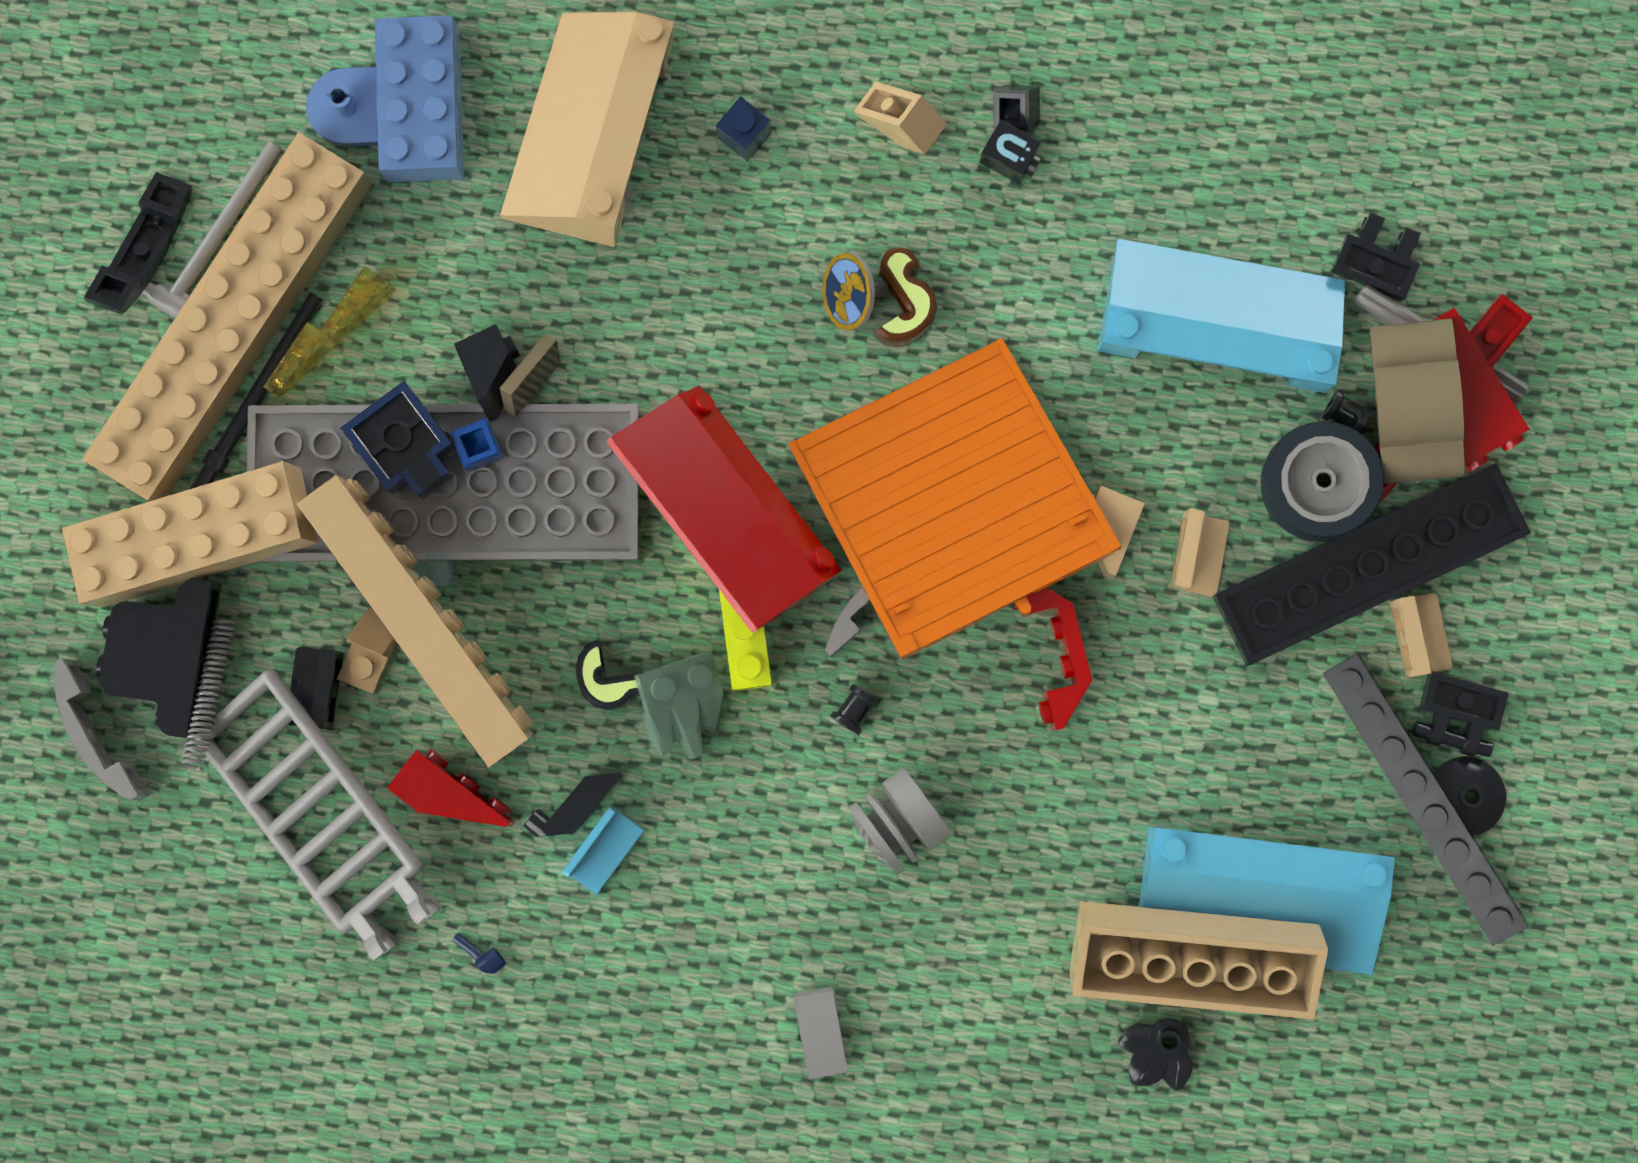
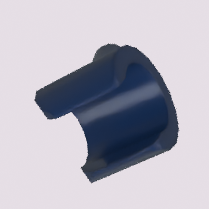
(488, 962)

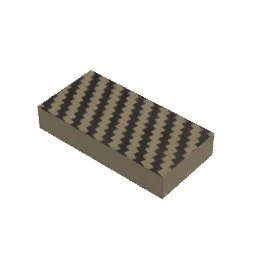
(530, 375)

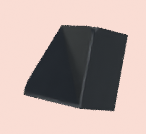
(1017, 106)

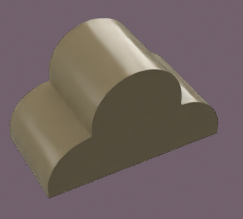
(1418, 401)

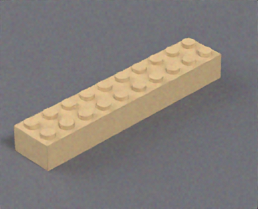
(228, 319)

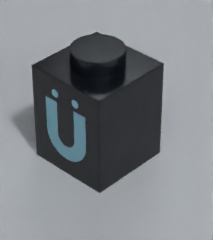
(1011, 152)

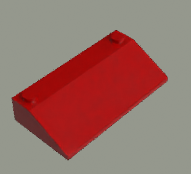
(724, 507)

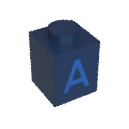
(744, 129)

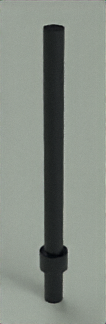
(216, 459)

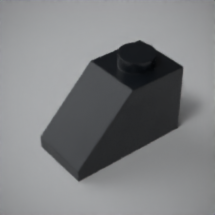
(488, 364)

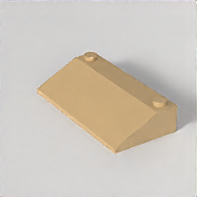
(588, 124)

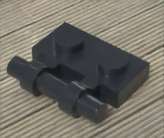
(1463, 702)

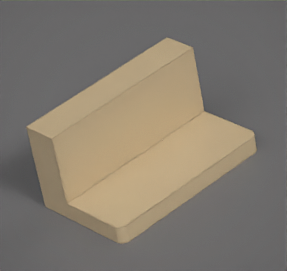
(1199, 553)
(1421, 634)

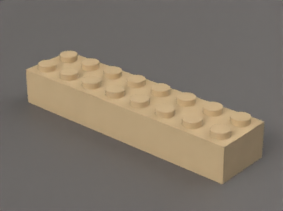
(416, 619)

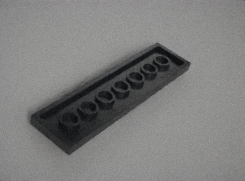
(1371, 564)

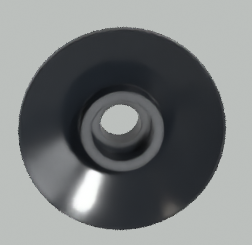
(1472, 773)

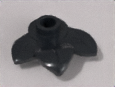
(1154, 1058)

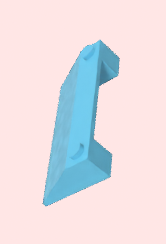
(1224, 314)
(1274, 882)

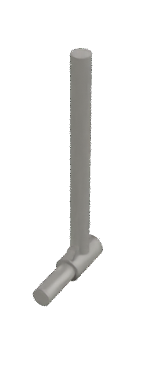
(172, 297)

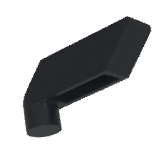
(575, 808)

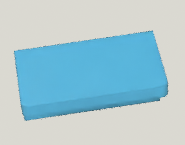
(603, 850)

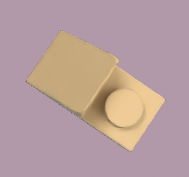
(368, 653)

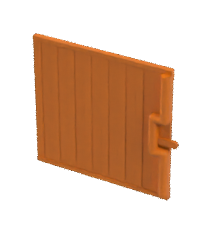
(953, 498)

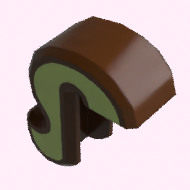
(912, 295)

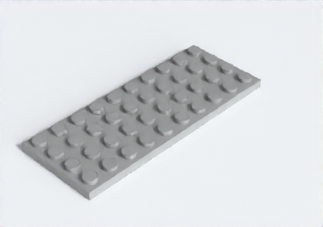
(547, 500)

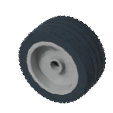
(1314, 452)

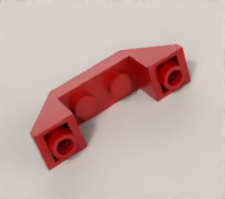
(1062, 702)

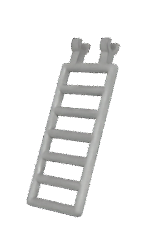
(419, 903)

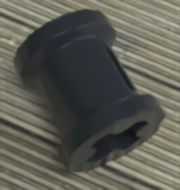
(1333, 412)
(855, 709)

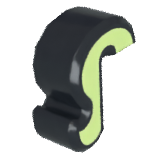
(603, 692)

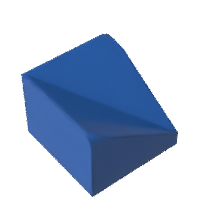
(476, 445)

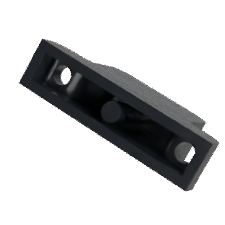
(160, 652)

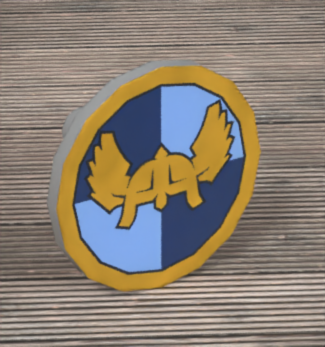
(850, 291)

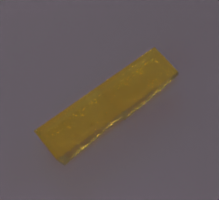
(313, 345)

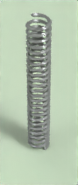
(212, 694)

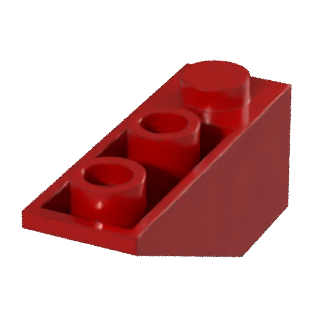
(436, 791)

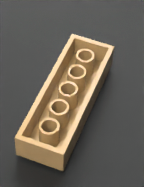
(188, 535)
(1197, 960)

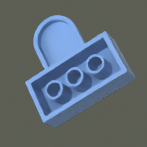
(403, 104)

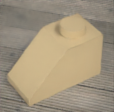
(901, 116)
(1122, 515)

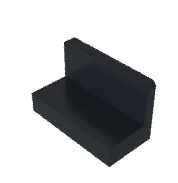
(316, 683)

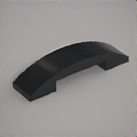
(143, 247)

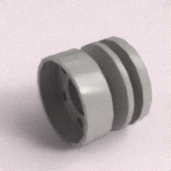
(899, 821)

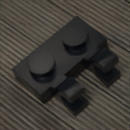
(1374, 265)

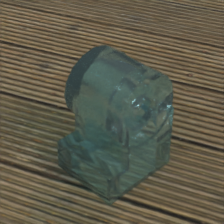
(438, 569)

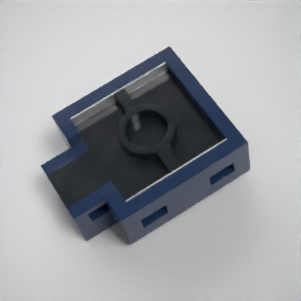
(401, 442)

